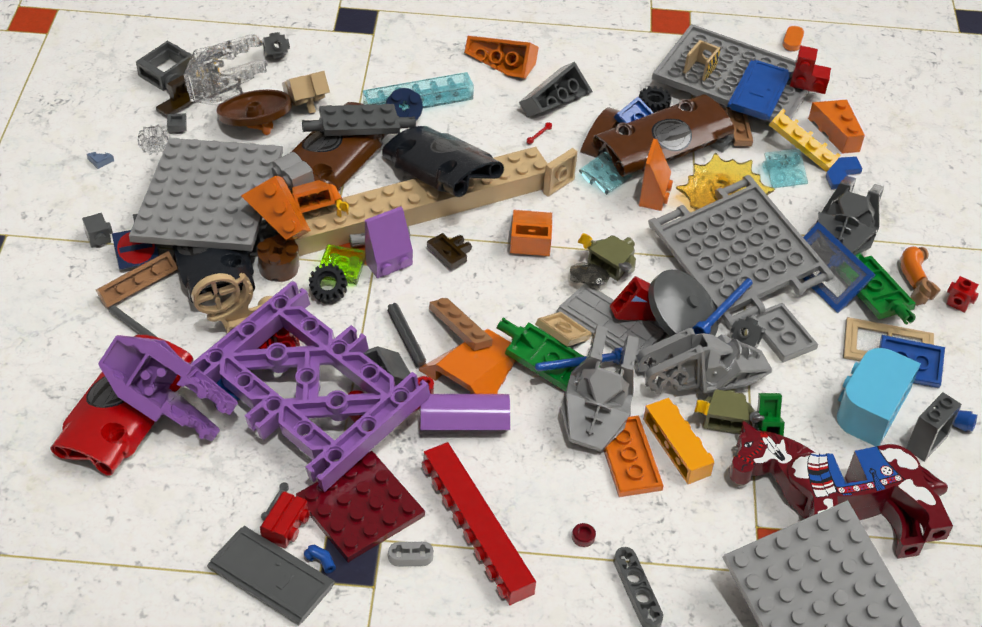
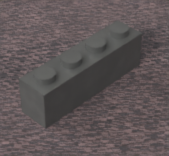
(558, 89)

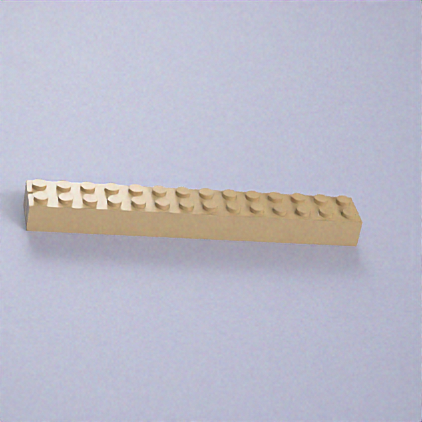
(421, 202)

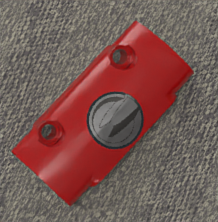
(105, 426)

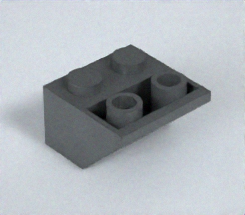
(389, 361)

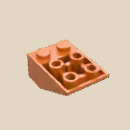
(531, 233)

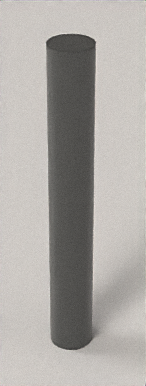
(130, 321)

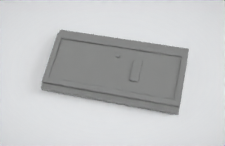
(592, 307)

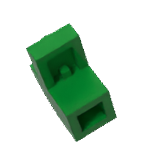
(770, 407)

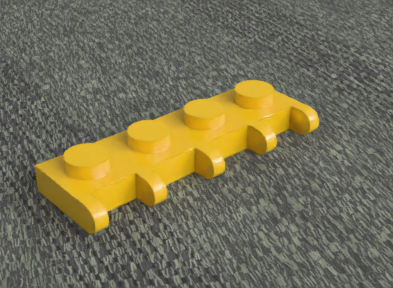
(804, 141)

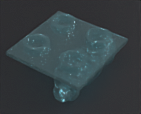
(785, 168)

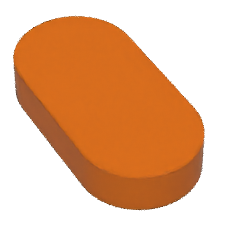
(793, 38)

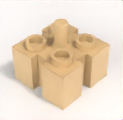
(307, 89)

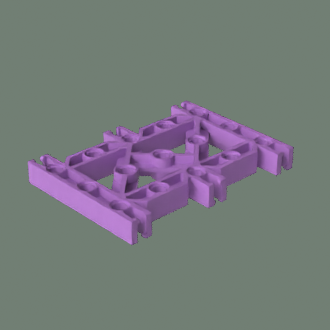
(380, 405)

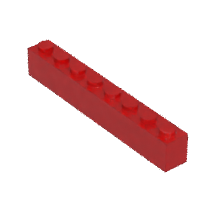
(479, 524)

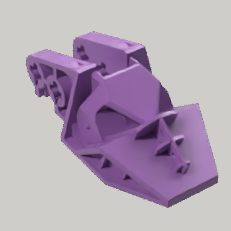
(143, 372)

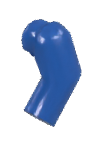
(322, 555)

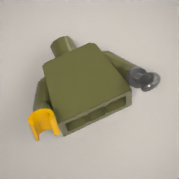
(611, 254)
(727, 411)

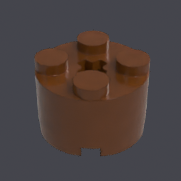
(278, 258)

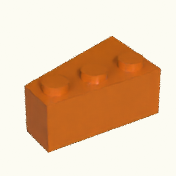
(839, 123)
(277, 206)

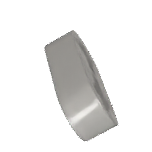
(410, 554)

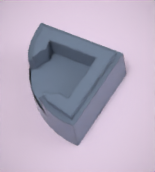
(100, 160)

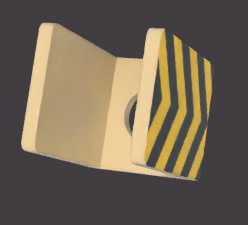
(696, 55)

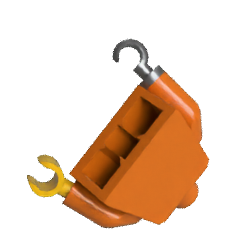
(318, 195)

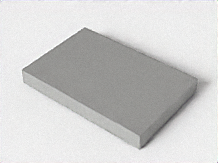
(784, 333)

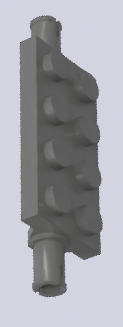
(358, 120)

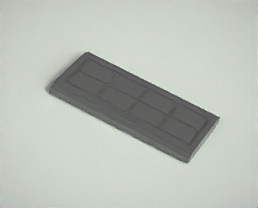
(271, 575)

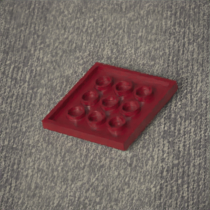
(362, 507)

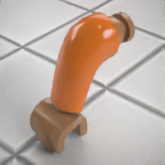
(911, 266)

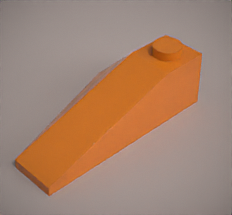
(506, 56)

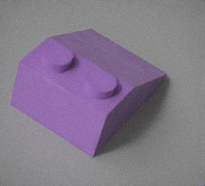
(387, 243)

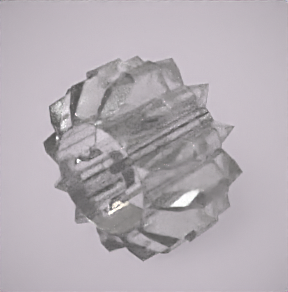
(153, 139)

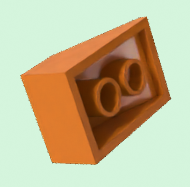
(656, 179)

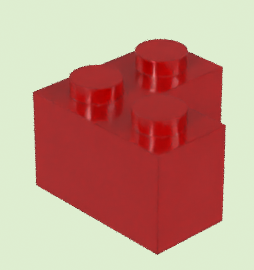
(807, 74)

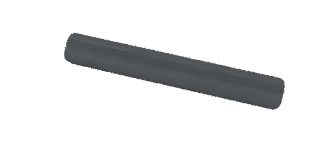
(406, 335)

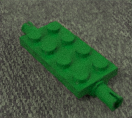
(884, 295)
(534, 346)

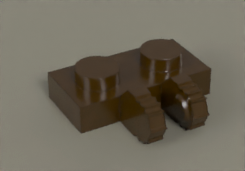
(450, 251)

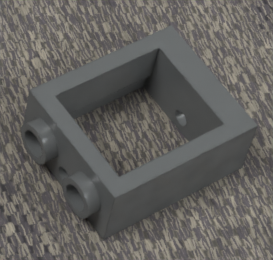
(148, 64)
(933, 426)

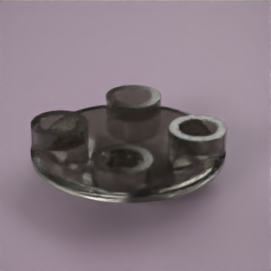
(589, 274)

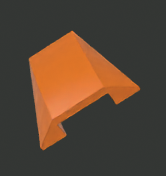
(476, 370)

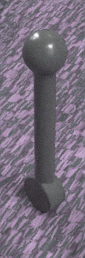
(283, 487)

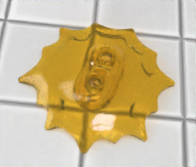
(717, 174)

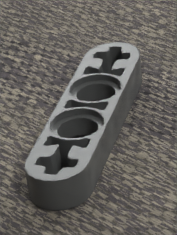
(641, 587)

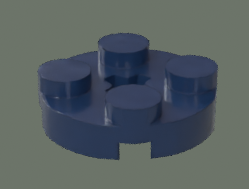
(412, 100)

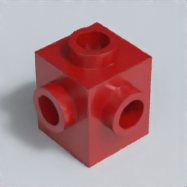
(962, 294)

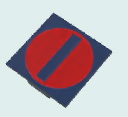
(132, 253)

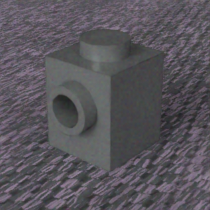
(97, 230)

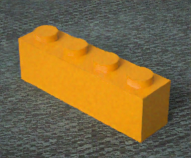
(678, 440)

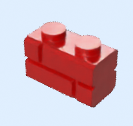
(285, 519)

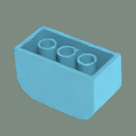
(875, 394)

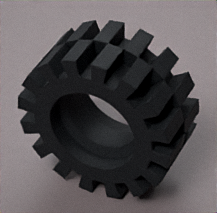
(655, 98)
(319, 275)

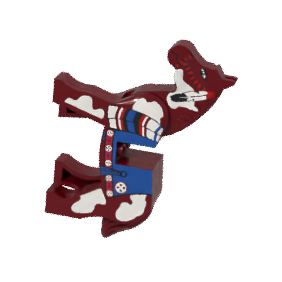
(878, 481)

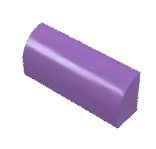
(466, 412)

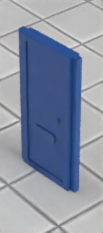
(759, 89)

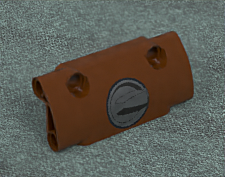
(675, 129)
(337, 157)

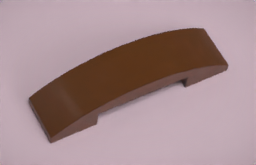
(604, 122)

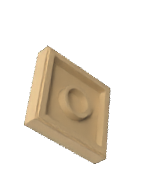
(560, 172)
(563, 328)

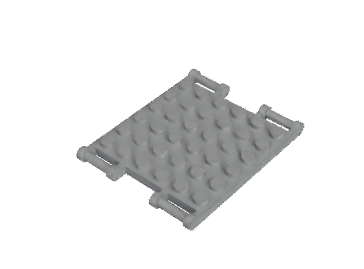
(740, 240)

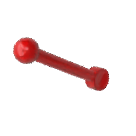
(548, 126)

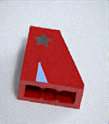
(633, 302)

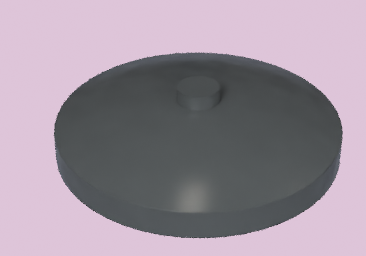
(679, 302)

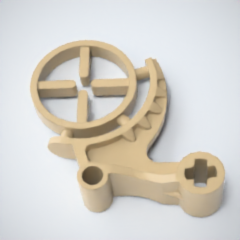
(232, 310)

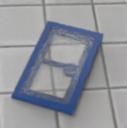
(848, 271)

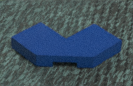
(841, 168)

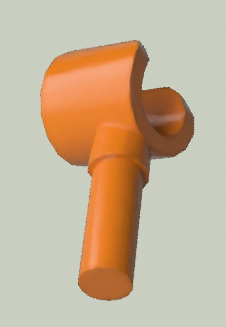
(266, 128)

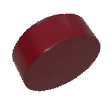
(583, 535)

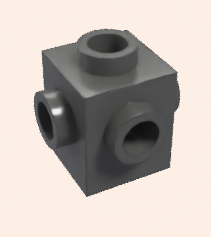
(270, 49)
(754, 334)

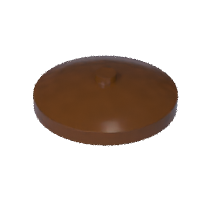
(254, 108)

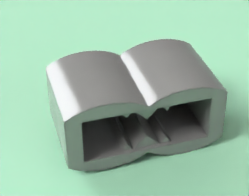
(293, 170)

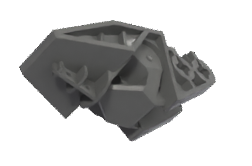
(851, 216)

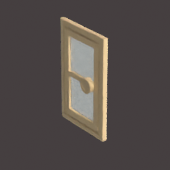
(865, 335)

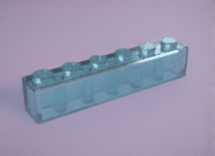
(432, 91)

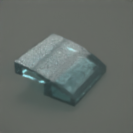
(603, 173)

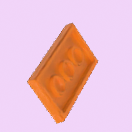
(633, 461)

